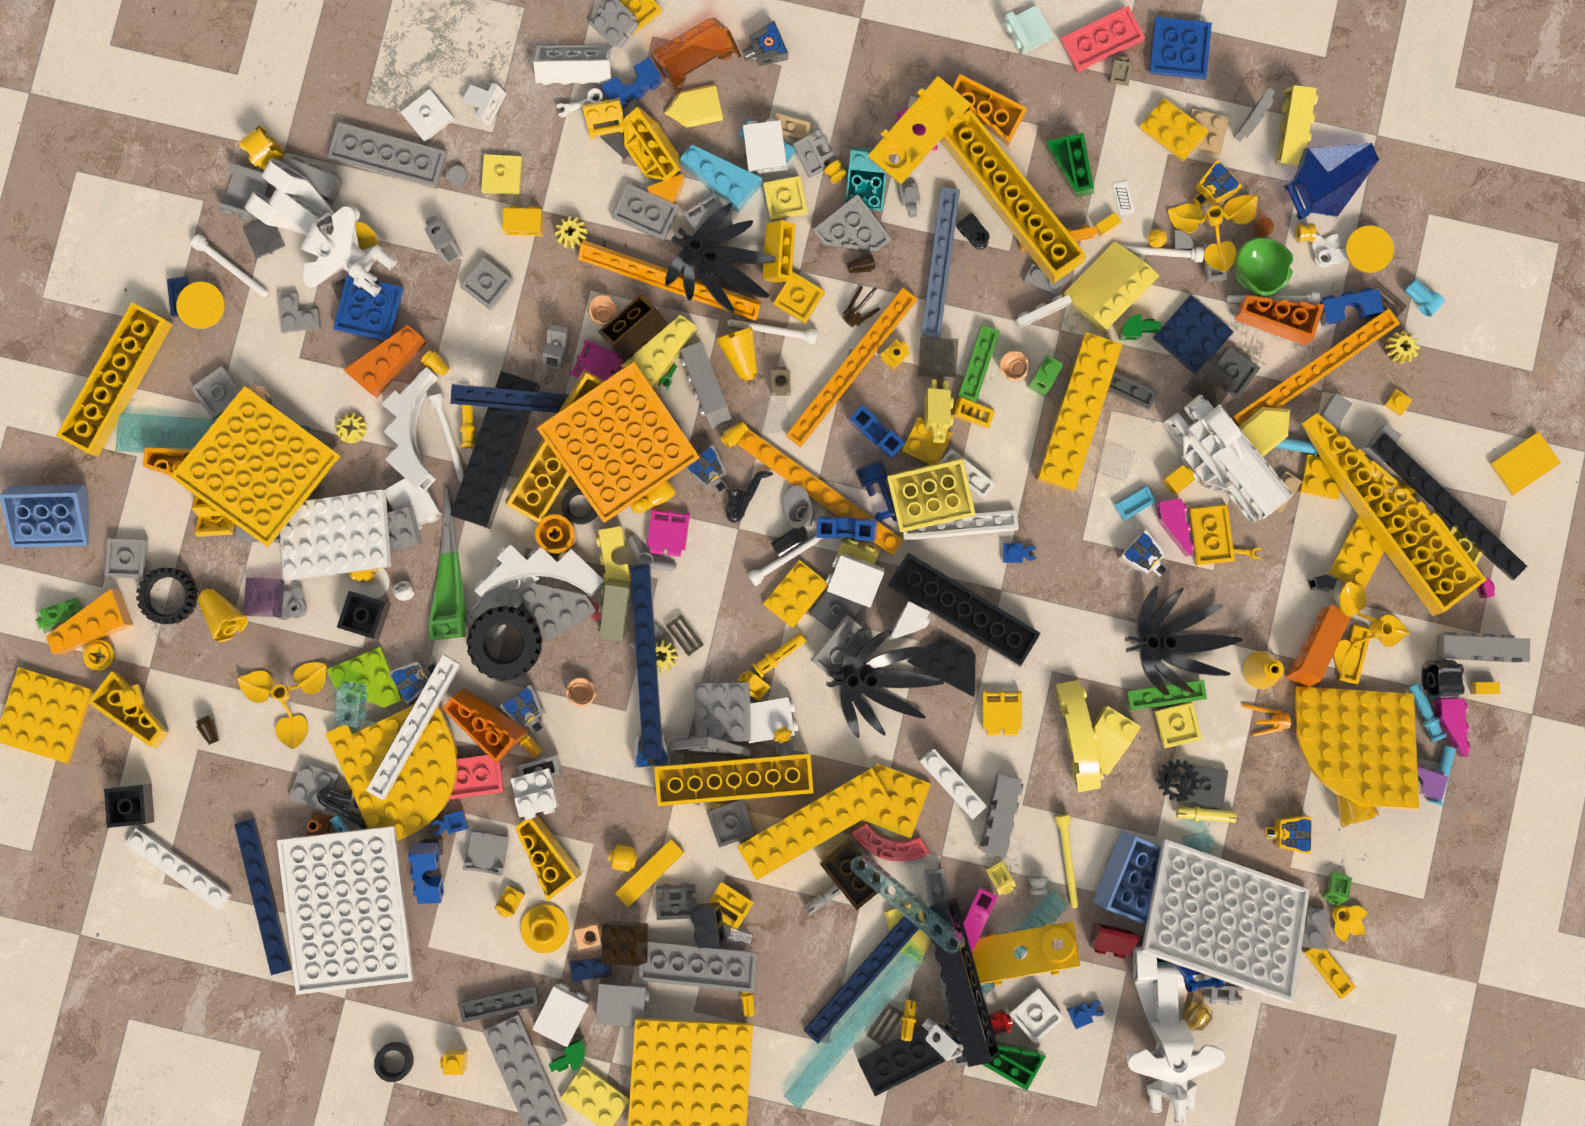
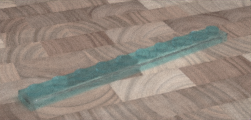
(854, 1027)

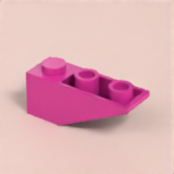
(1173, 520)
(1453, 723)
(978, 915)

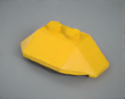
(650, 146)

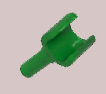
(667, 379)

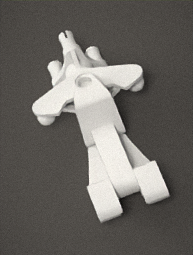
(328, 234)
(1174, 1061)

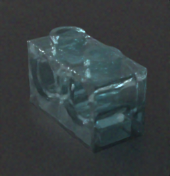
(347, 703)

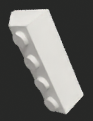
(573, 64)

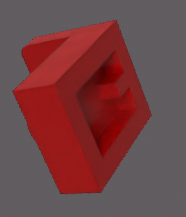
(1000, 1022)

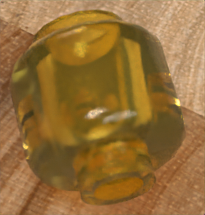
(1198, 1016)

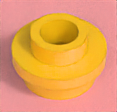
(782, 734)

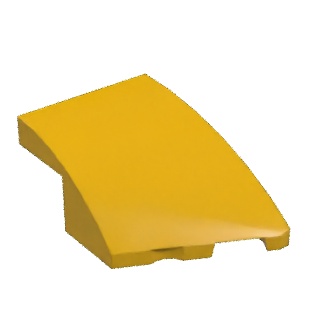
(210, 521)

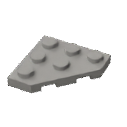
(853, 228)
(555, 608)
(709, 747)

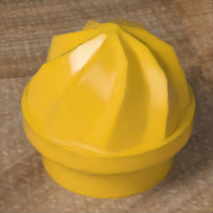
(1156, 238)

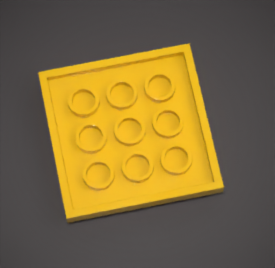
(44, 715)

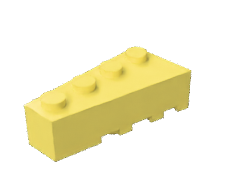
(1296, 124)
(663, 350)

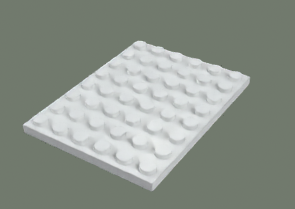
(345, 909)
(1226, 921)

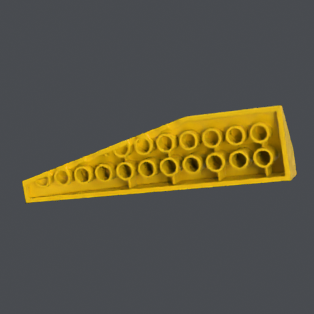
(1401, 525)

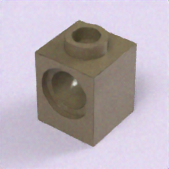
(780, 390)

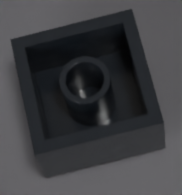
(363, 615)
(129, 805)

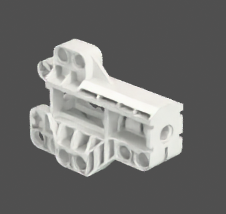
(1227, 460)

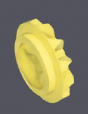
(355, 435)

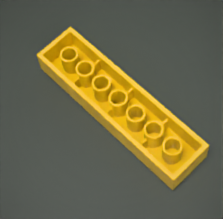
(114, 379)
(1079, 412)
(544, 472)
(733, 779)
(814, 823)

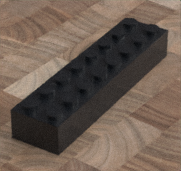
(492, 458)
(963, 609)
(965, 991)

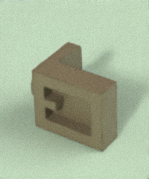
(1121, 71)

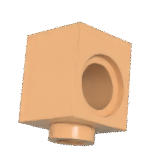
(583, 941)

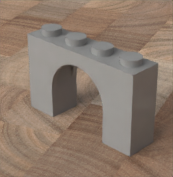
(1335, 411)

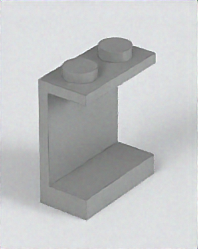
(241, 186)

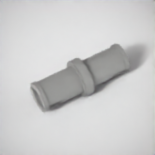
(822, 899)

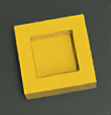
(1398, 402)
(131, 697)

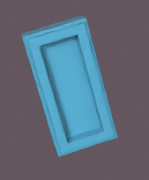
(1135, 503)

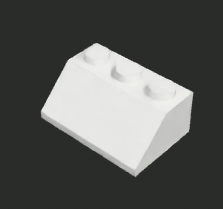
(910, 620)

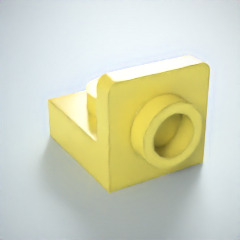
(1001, 878)

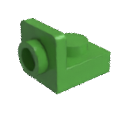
(1338, 888)

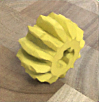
(564, 231)
(1398, 352)
(663, 649)

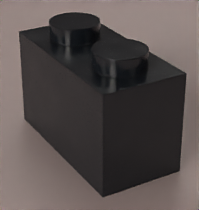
(708, 925)

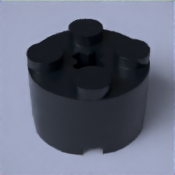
(1443, 679)

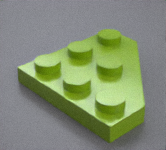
(371, 670)

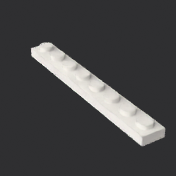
(413, 727)

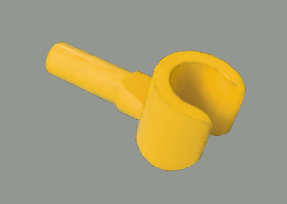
(1250, 553)

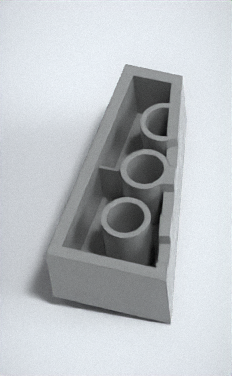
(705, 385)
(1483, 648)
(1000, 815)

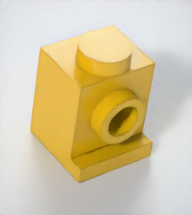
(892, 360)

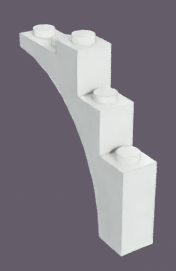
(403, 430)
(540, 563)

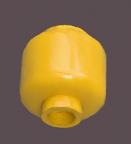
(623, 858)

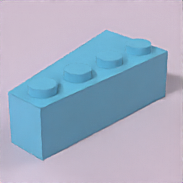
(721, 176)

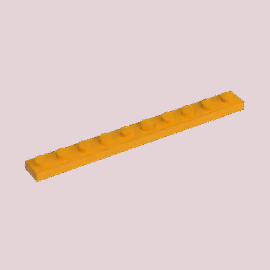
(656, 276)
(1321, 366)
(851, 367)
(815, 488)

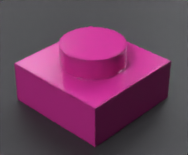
(1486, 589)

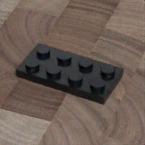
(899, 1061)

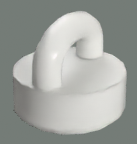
(403, 590)

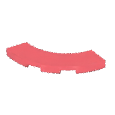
(889, 849)

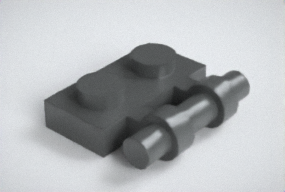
(675, 908)

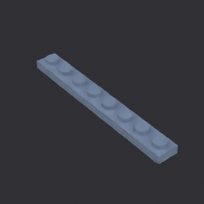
(940, 262)

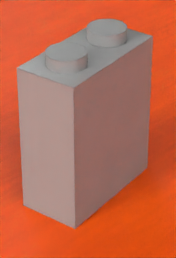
(621, 1003)

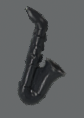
(736, 504)
(335, 799)

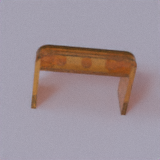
(693, 50)

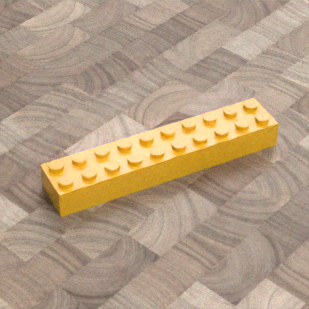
(1013, 198)

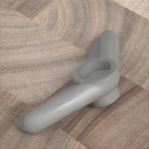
(644, 557)

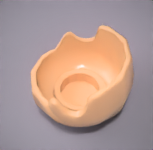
(602, 309)
(1014, 365)
(580, 692)

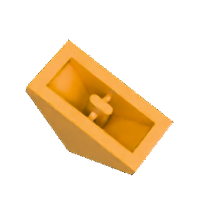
(669, 189)

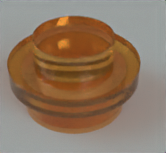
(1264, 226)

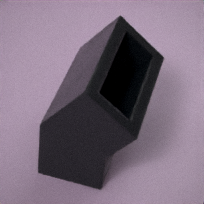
(1322, 582)

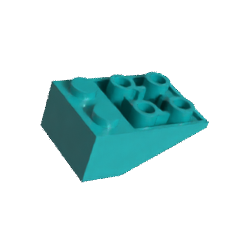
(865, 179)

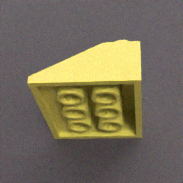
(1110, 286)
(931, 494)

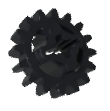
(1174, 774)

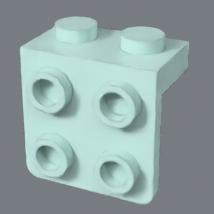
(1027, 29)

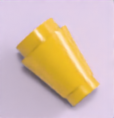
(435, 363)
(733, 435)

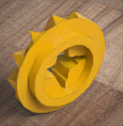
(92, 661)

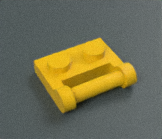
(604, 112)
(733, 901)

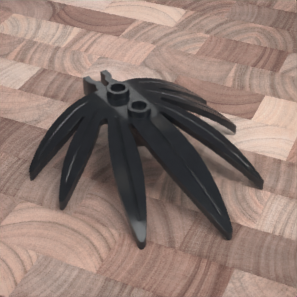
(703, 255)
(1158, 645)
(860, 678)

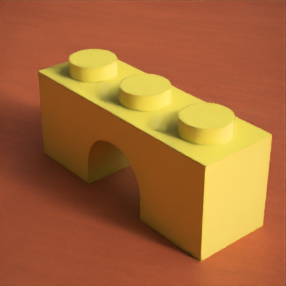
(610, 540)

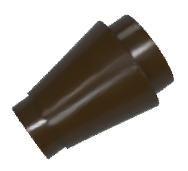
(862, 264)
(207, 729)

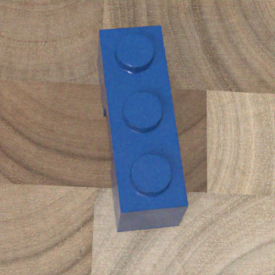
(647, 78)
(1367, 303)
(877, 434)
(851, 527)
(427, 887)

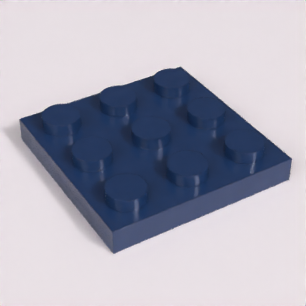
(1193, 334)

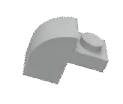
(556, 347)

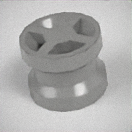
(1038, 885)

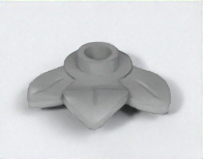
(290, 601)

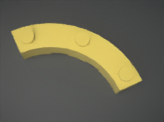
(1080, 735)

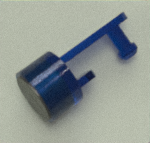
(871, 474)

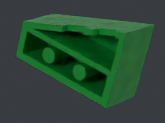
(1073, 163)
(1017, 1064)

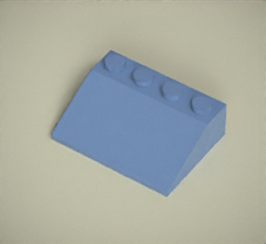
(46, 515)
(1129, 878)

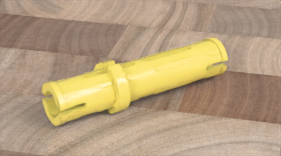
(1205, 814)

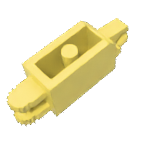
(938, 410)

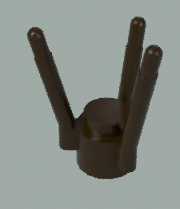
(852, 315)

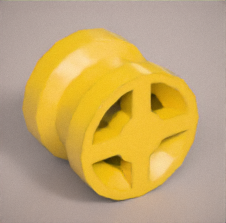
(835, 172)
(1305, 232)

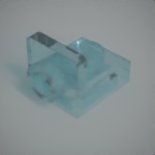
(1202, 841)

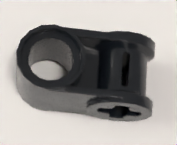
(971, 229)

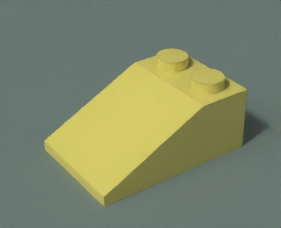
(1113, 737)

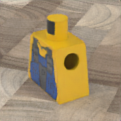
(1216, 186)
(1291, 833)

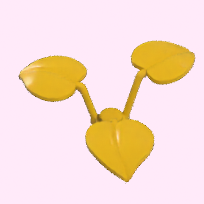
(1239, 209)
(1387, 629)
(259, 684)

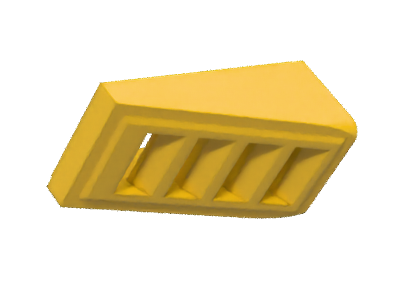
(975, 406)

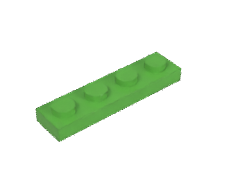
(979, 363)
(1153, 697)

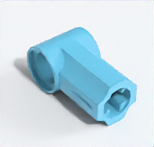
(1427, 300)

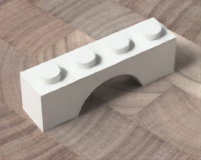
(952, 783)

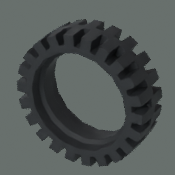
(144, 596)

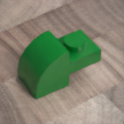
(1135, 327)
(573, 1055)

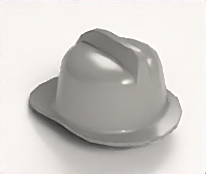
(798, 507)

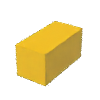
(1108, 224)
(1485, 687)
(339, 733)

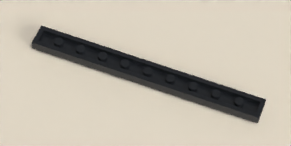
(1448, 506)

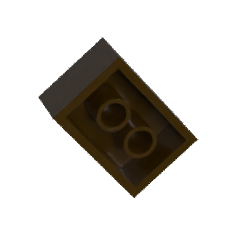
(633, 327)
(838, 868)

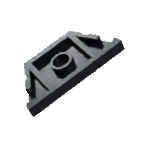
(949, 664)

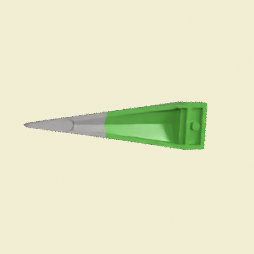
(448, 604)

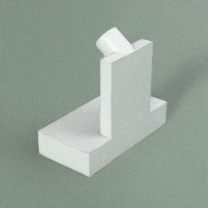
(486, 101)

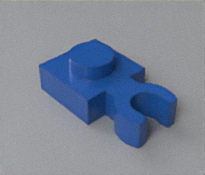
(1015, 553)
(453, 823)
(1082, 1015)

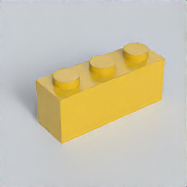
(780, 244)

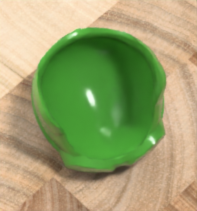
(1263, 266)

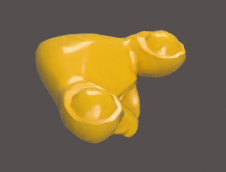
(655, 497)

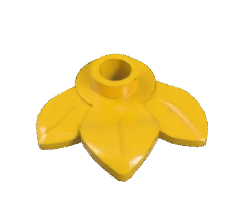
(1350, 922)

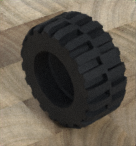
(485, 661)

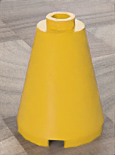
(740, 352)
(220, 615)
(1262, 670)
(1354, 813)

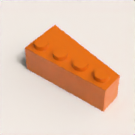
(1281, 318)
(386, 361)
(1319, 647)
(484, 724)

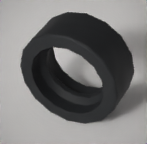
(566, 511)
(378, 1062)

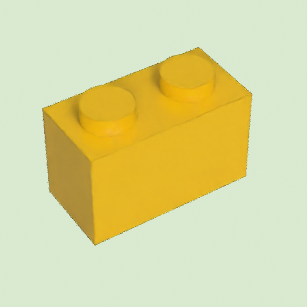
(523, 221)

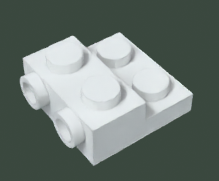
(535, 794)

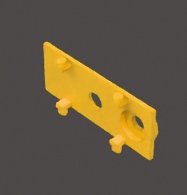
(937, 111)
(996, 957)

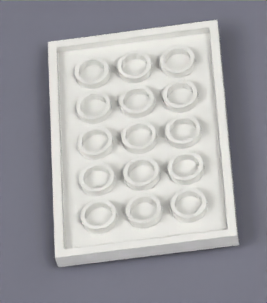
(336, 536)

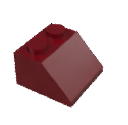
(1113, 939)

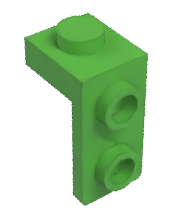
(57, 614)

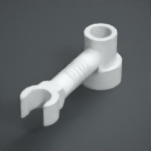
(593, 94)

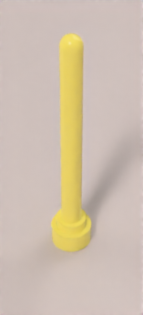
(1063, 823)

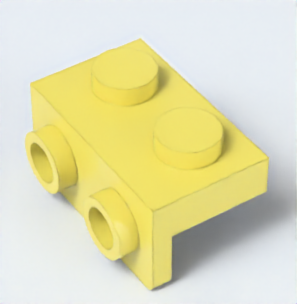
(859, 549)

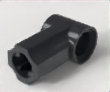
(788, 541)

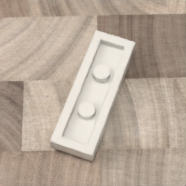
(1042, 311)
(977, 480)

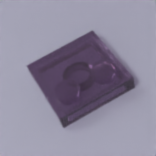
(263, 597)

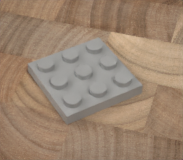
(723, 710)

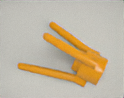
(1278, 720)

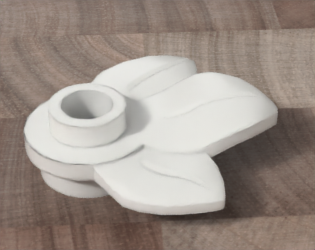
(1329, 249)

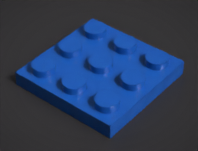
(1180, 48)
(368, 315)

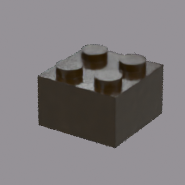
(624, 943)

